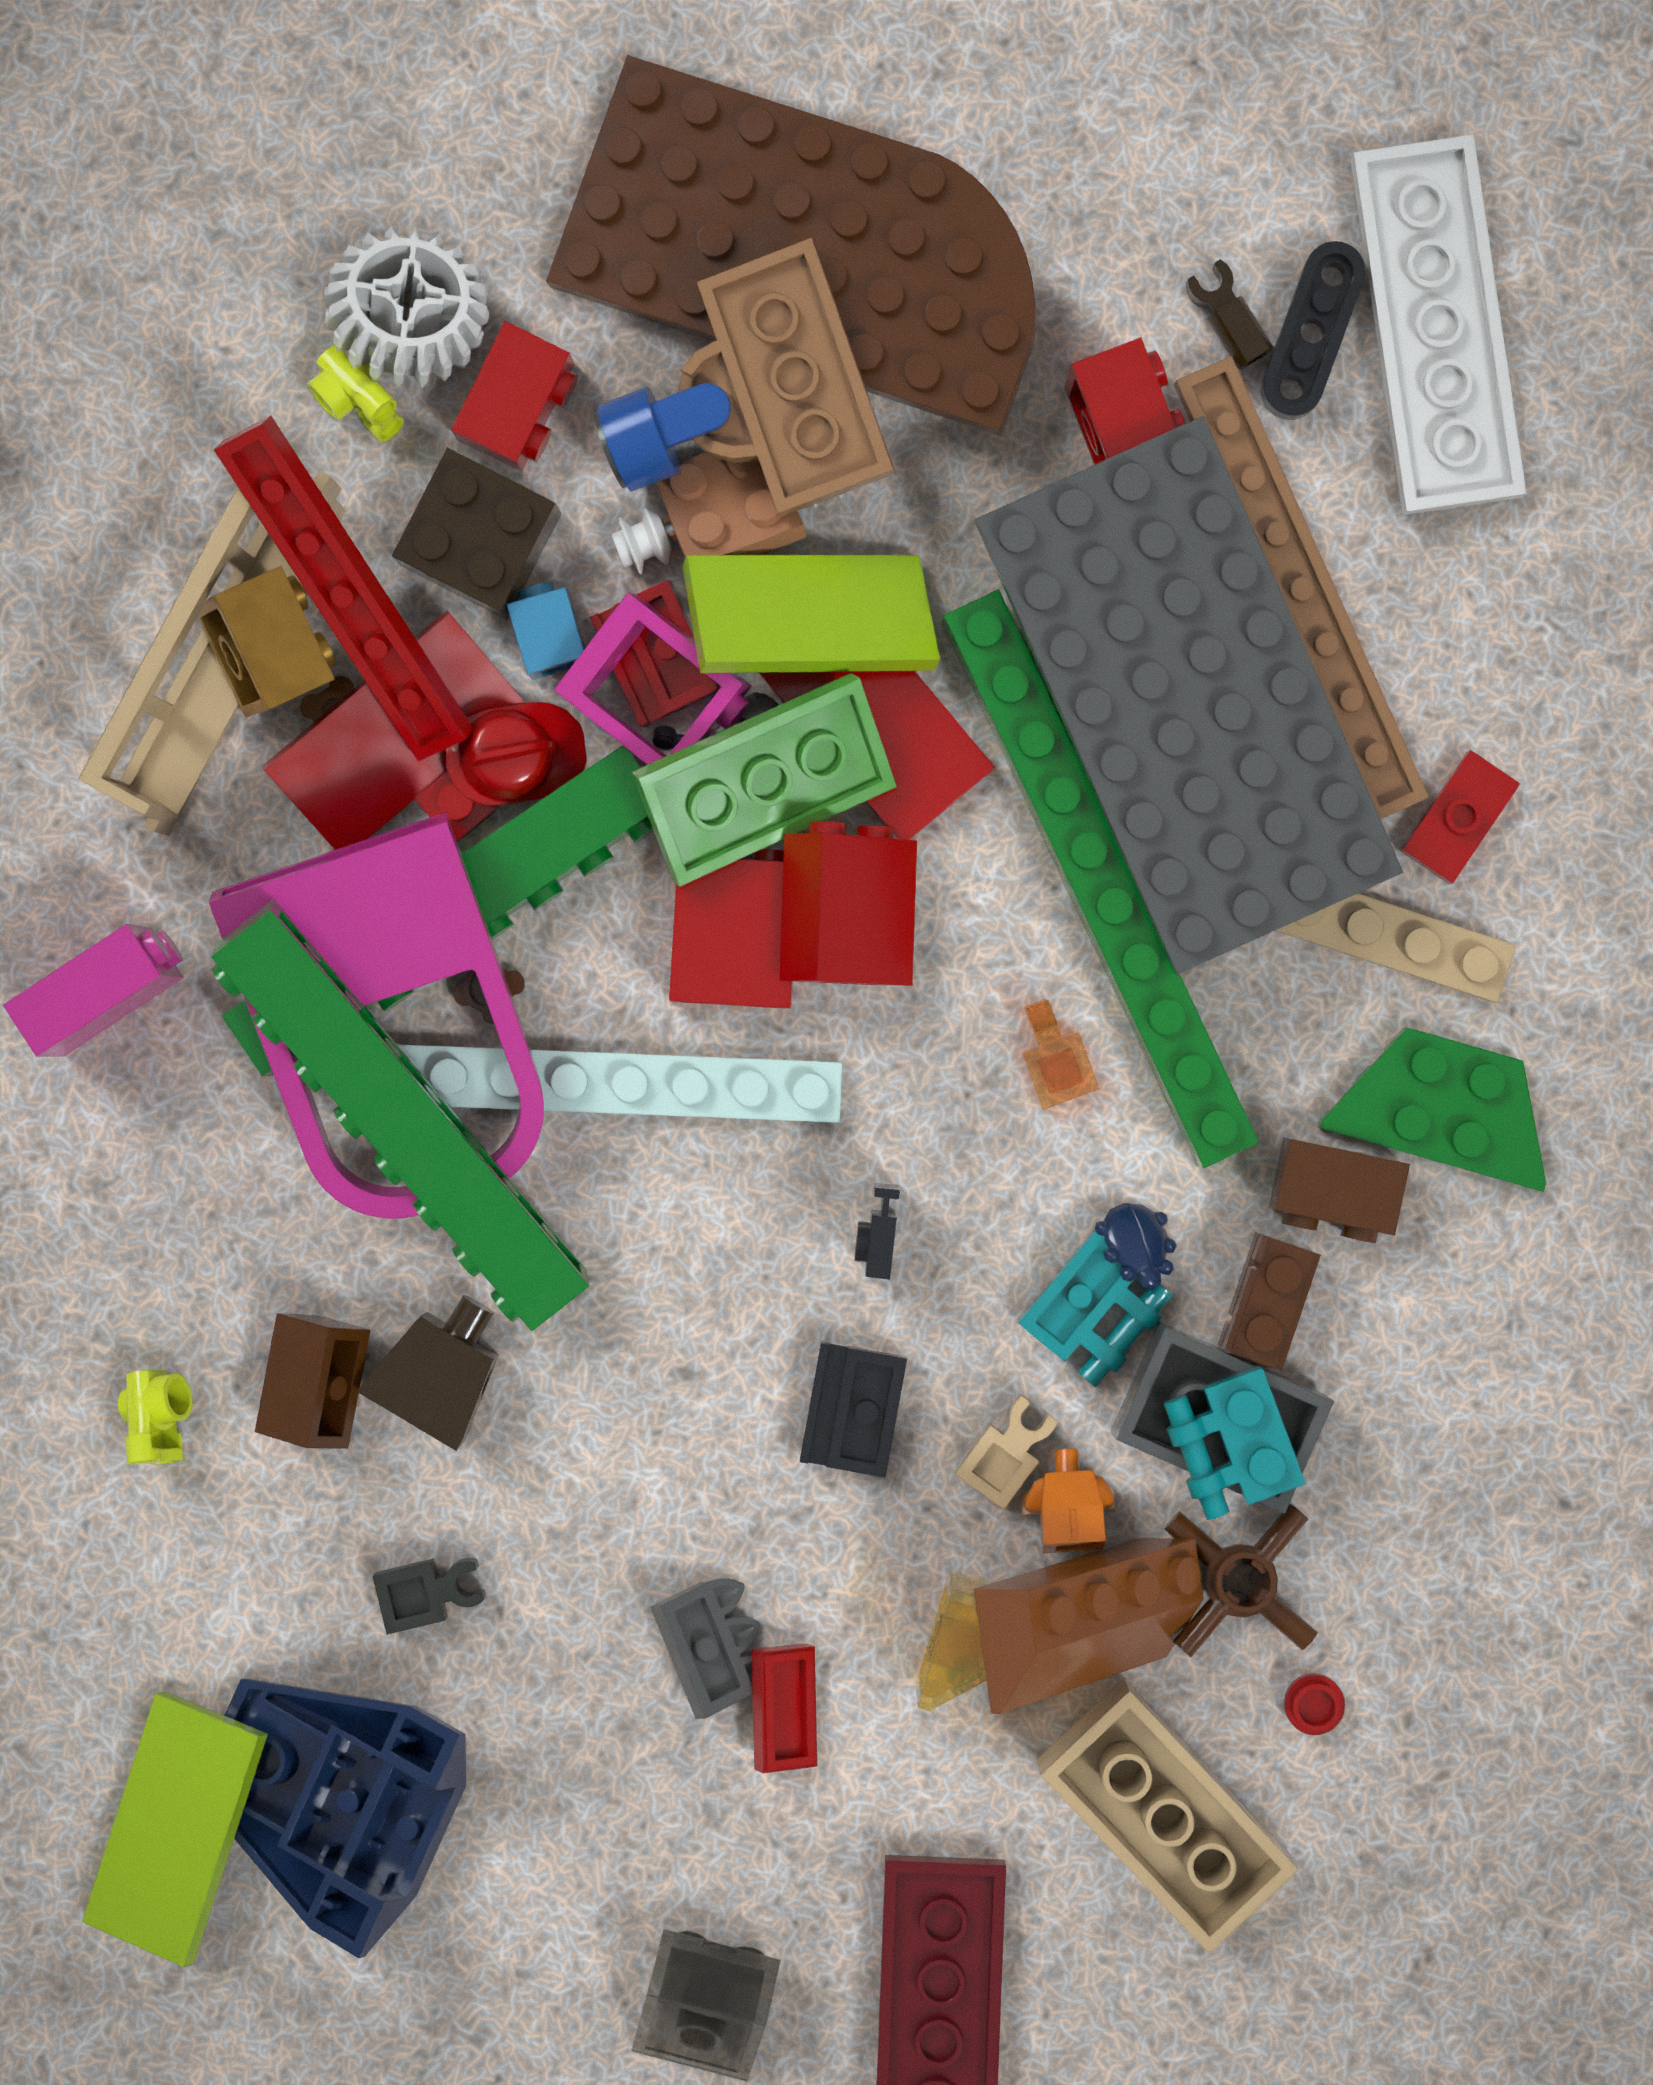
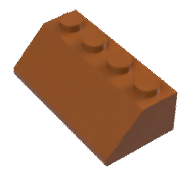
(1085, 1618)

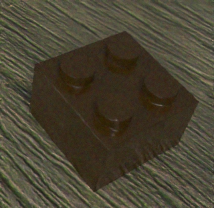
(476, 533)

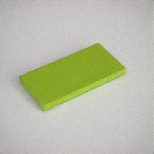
(810, 613)
(174, 1828)

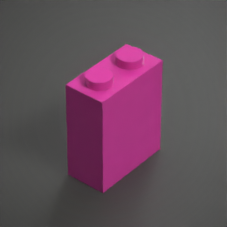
(95, 990)

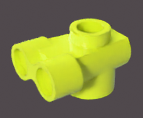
(346, 389)
(151, 1409)

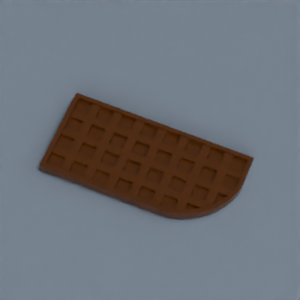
(718, 177)

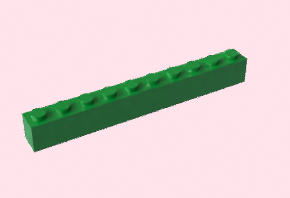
(1098, 879)

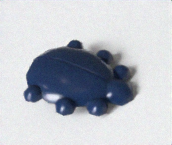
(1138, 1243)

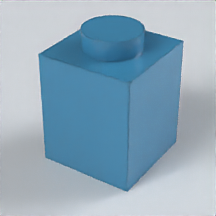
(546, 629)

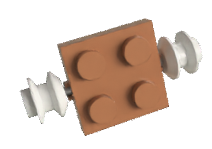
(711, 511)

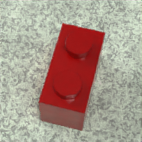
(515, 397)

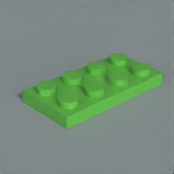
(764, 779)

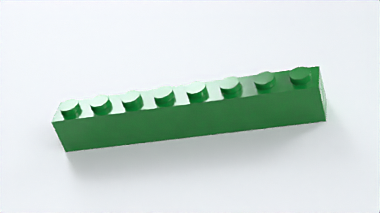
(528, 859)
(399, 1114)

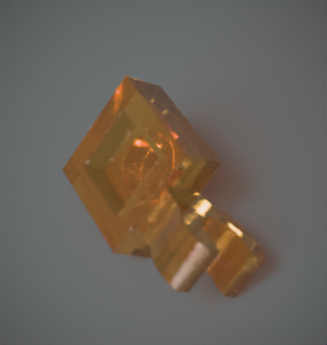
(1058, 1063)

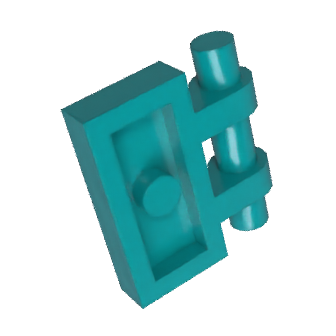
(1079, 1299)
(1252, 1436)

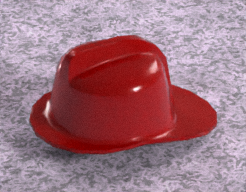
(517, 754)

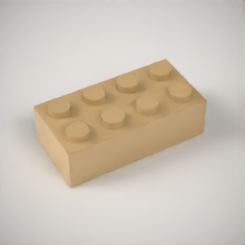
(1166, 1815)

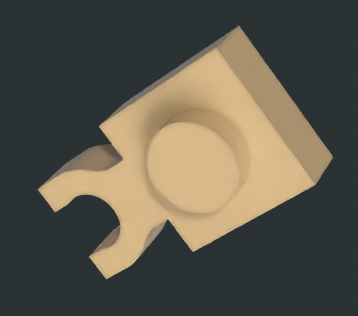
(1001, 1460)

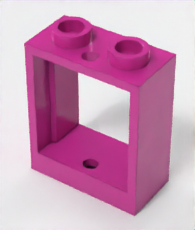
(607, 650)

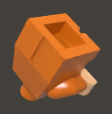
(1069, 1506)

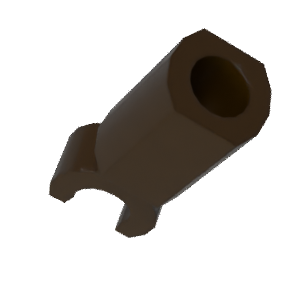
(1231, 318)

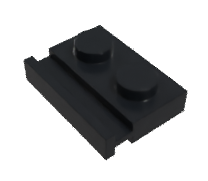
(877, 1238)
(853, 1409)

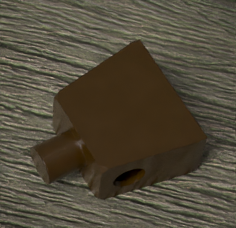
(437, 1373)

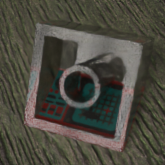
(706, 2004)

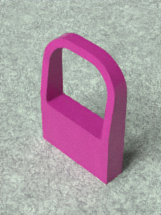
(387, 923)

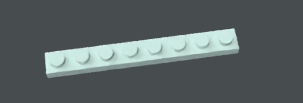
(638, 1083)

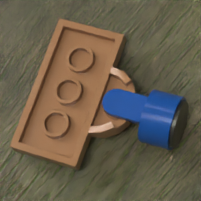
(767, 390)

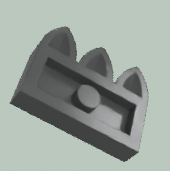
(707, 1645)

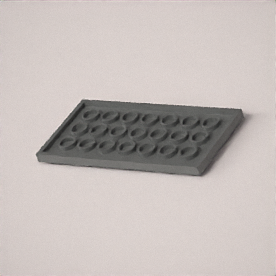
(1188, 695)

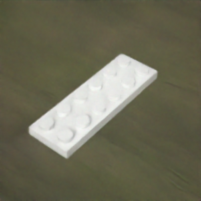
(1438, 324)

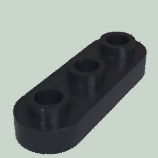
(1328, 309)

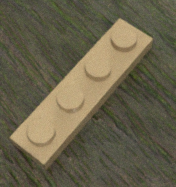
(1410, 944)

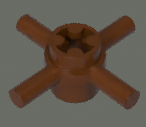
(1264, 1577)

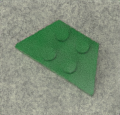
(1445, 1107)

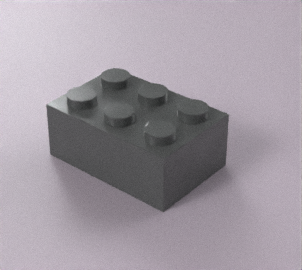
(1181, 1366)

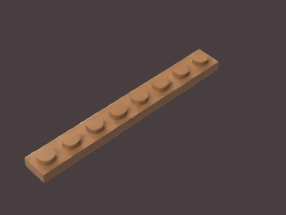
(1305, 585)

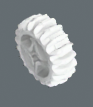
(370, 294)

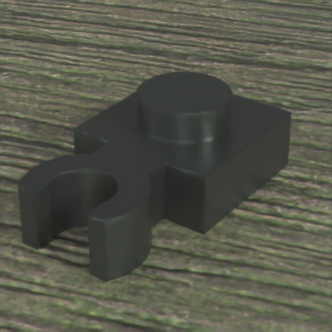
(417, 1595)

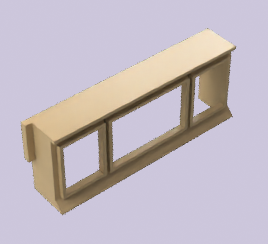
(200, 699)

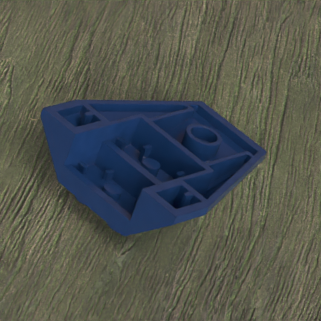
(346, 1804)

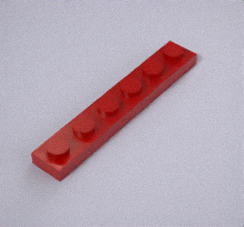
(343, 588)

